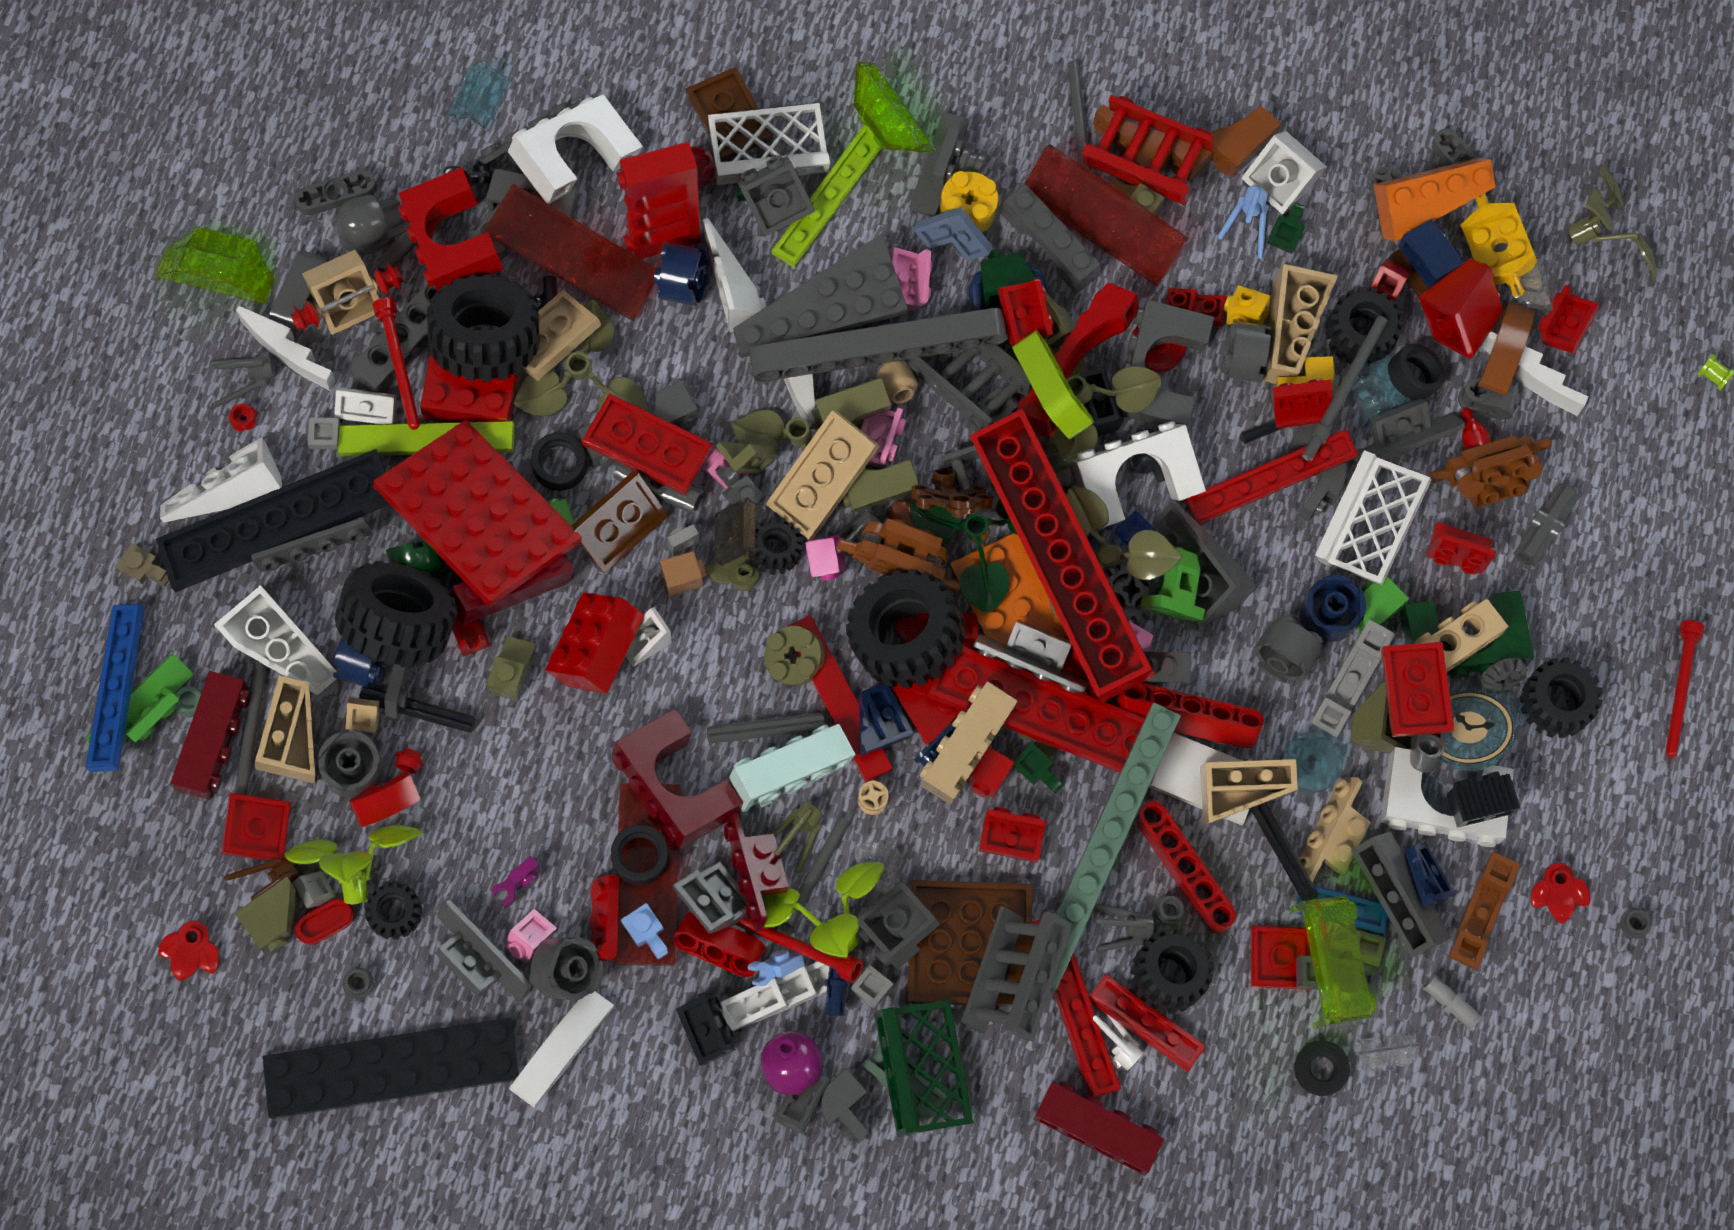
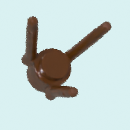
(278, 872)

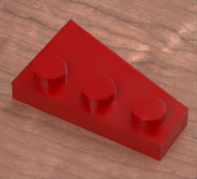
(925, 713)

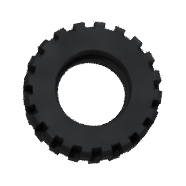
(483, 302)
(887, 602)
(395, 614)

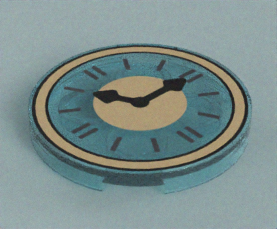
(1481, 731)

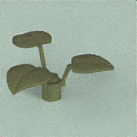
(1590, 226)
(1134, 392)
(548, 397)
(766, 427)
(1149, 550)

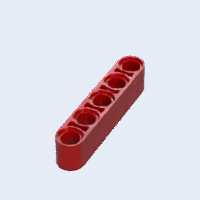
(1199, 715)
(1186, 882)

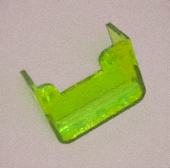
(1336, 960)

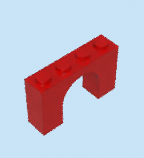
(425, 209)

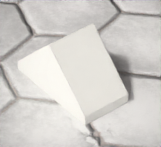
(650, 638)

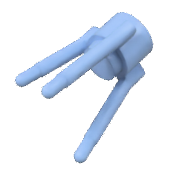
(1253, 204)

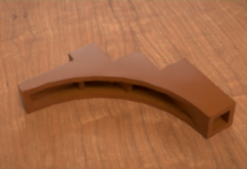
(1232, 145)

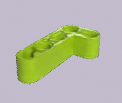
(1051, 385)

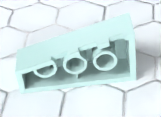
(790, 766)

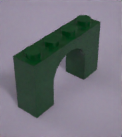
(1513, 643)

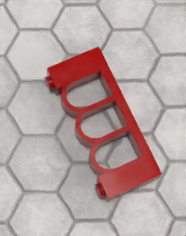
(660, 199)

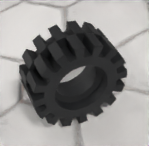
(783, 533)
(380, 897)

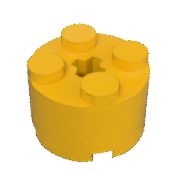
(975, 190)

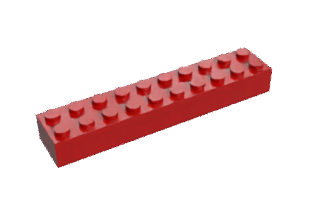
(1062, 556)

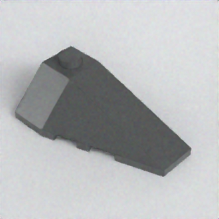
(1222, 581)

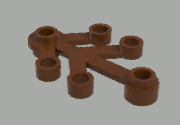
(946, 496)

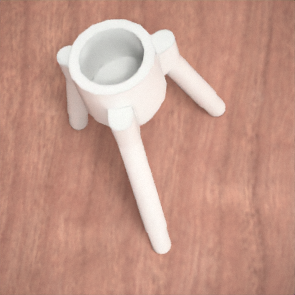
(1126, 1050)

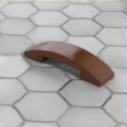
(1507, 348)
(1483, 910)

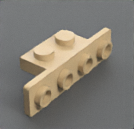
(1337, 831)

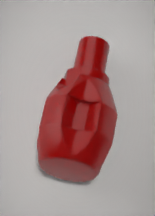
(1474, 432)

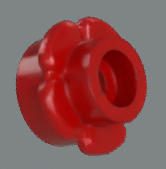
(239, 411)
(408, 761)

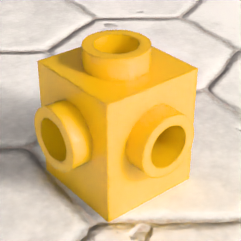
(1247, 306)

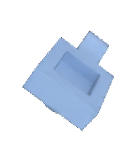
(644, 928)
(778, 965)

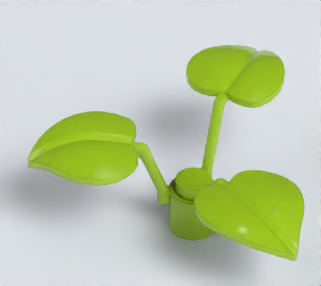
(348, 866)
(839, 933)

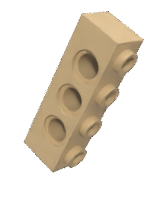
(1482, 618)

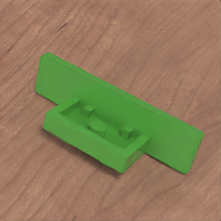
(154, 698)

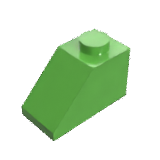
(1381, 602)

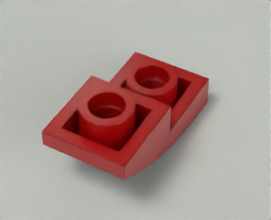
(1205, 304)
(382, 802)

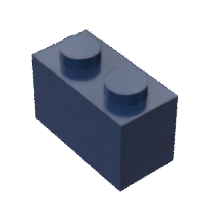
(1430, 252)

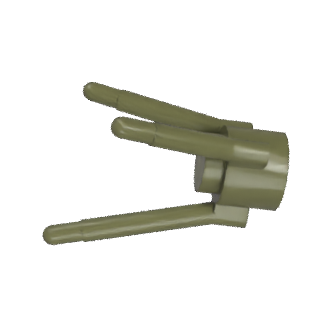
(803, 820)

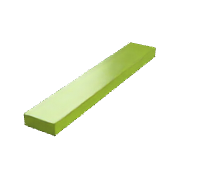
(828, 197)
(401, 440)

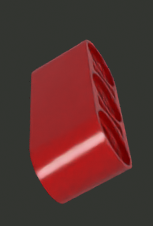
(725, 948)

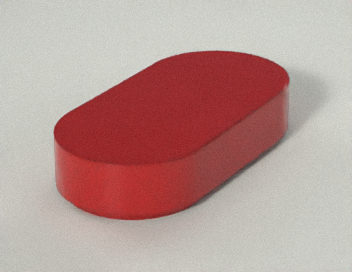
(324, 921)

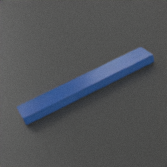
(115, 688)

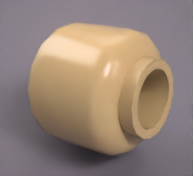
(898, 381)

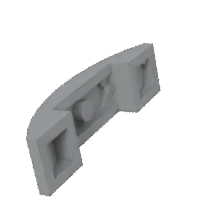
(1352, 678)

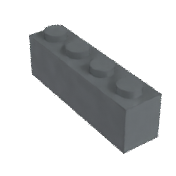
(1397, 892)

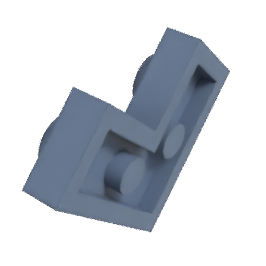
(957, 228)

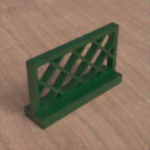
(898, 1074)

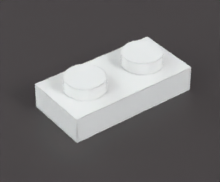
(365, 406)

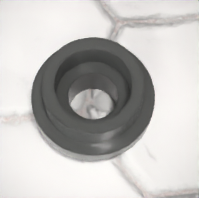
(1178, 905)
(1643, 919)
(351, 976)

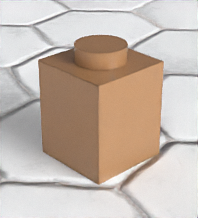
(682, 573)

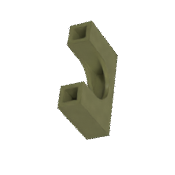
(871, 486)

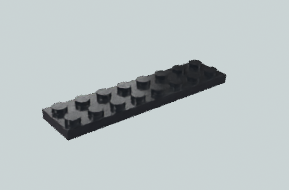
(272, 520)
(390, 1068)

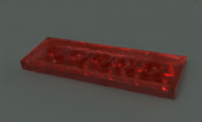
(1105, 215)
(572, 252)
(641, 856)

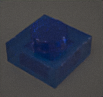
(1131, 526)

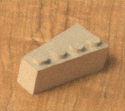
(1294, 316)
(967, 743)

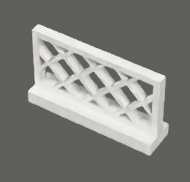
(804, 163)
(1348, 514)

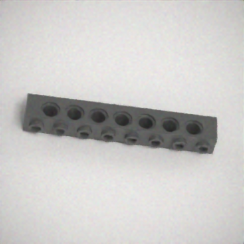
(381, 376)

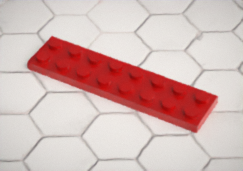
(1044, 709)

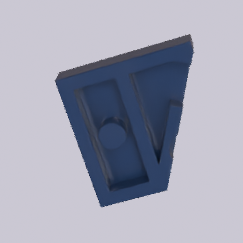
(880, 720)
(1428, 876)

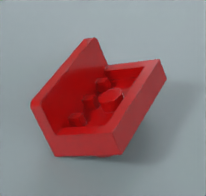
(1025, 310)
(1567, 321)
(1301, 402)
(1012, 834)

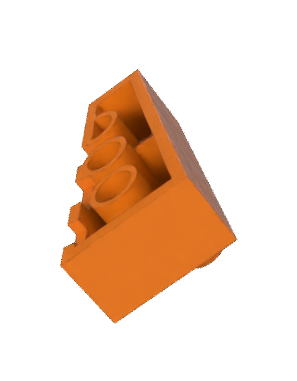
(1430, 195)

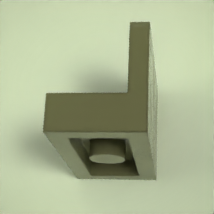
(747, 459)

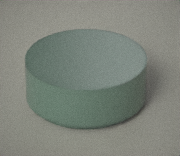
(188, 701)

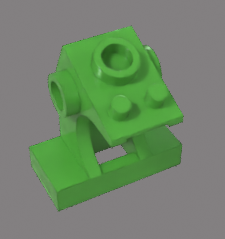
(1175, 601)

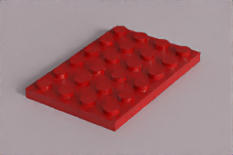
(477, 512)

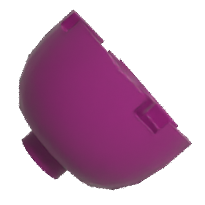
(791, 1062)

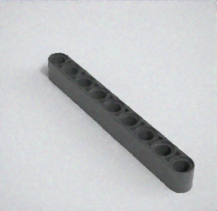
(878, 344)

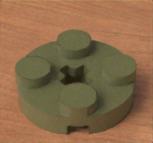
(806, 666)

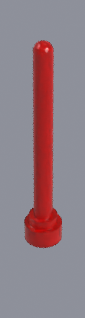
(386, 311)
(1690, 634)
(847, 968)

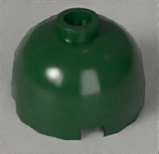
(419, 555)

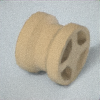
(872, 791)

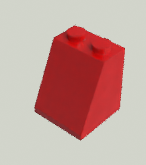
(1463, 307)

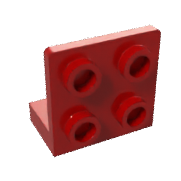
(1460, 548)

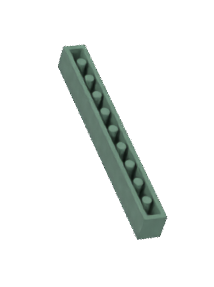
(1113, 826)

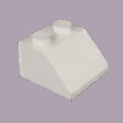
(1284, 171)

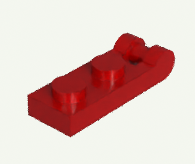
(605, 916)

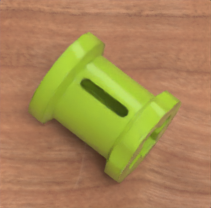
(1716, 372)

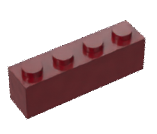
(472, 607)
(210, 735)
(1099, 1128)

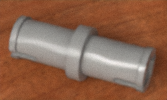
(1452, 1002)

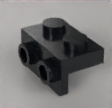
(706, 1028)

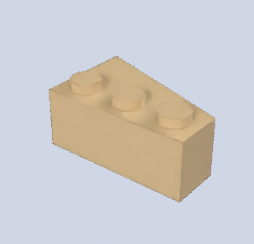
(287, 735)
(1243, 785)

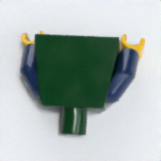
(999, 272)

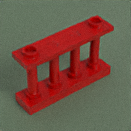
(1125, 167)

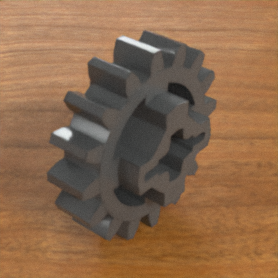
(1137, 589)

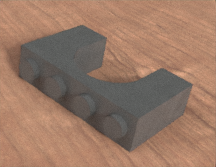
(1161, 325)

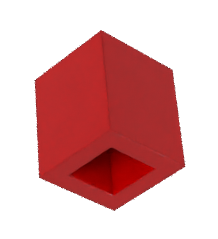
(1391, 279)
(990, 773)

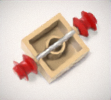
(343, 293)

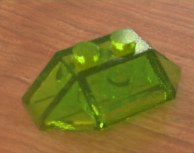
(886, 113)
(218, 264)

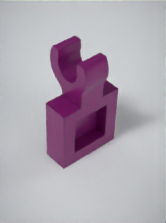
(522, 876)

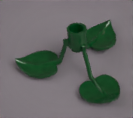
(980, 585)

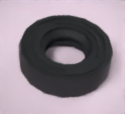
(1309, 1081)

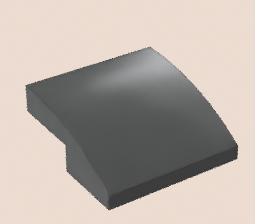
(713, 897)

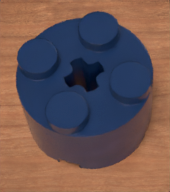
(682, 274)
(1345, 599)
(356, 667)

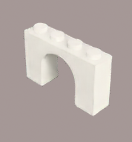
(592, 121)
(1168, 446)
(1407, 808)

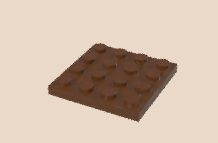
(955, 949)

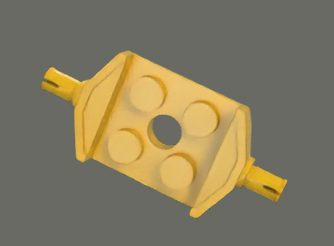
(1494, 225)

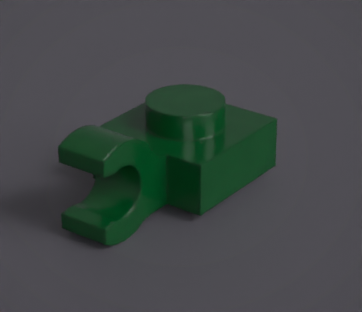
(1287, 230)
(1035, 766)

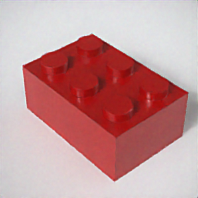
(457, 399)
(594, 642)

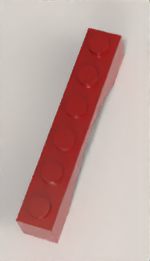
(1107, 316)

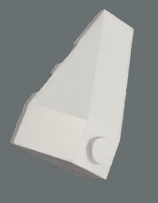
(734, 286)
(245, 478)
(270, 636)

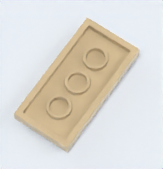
(822, 475)

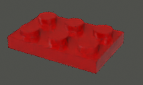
(1417, 689)

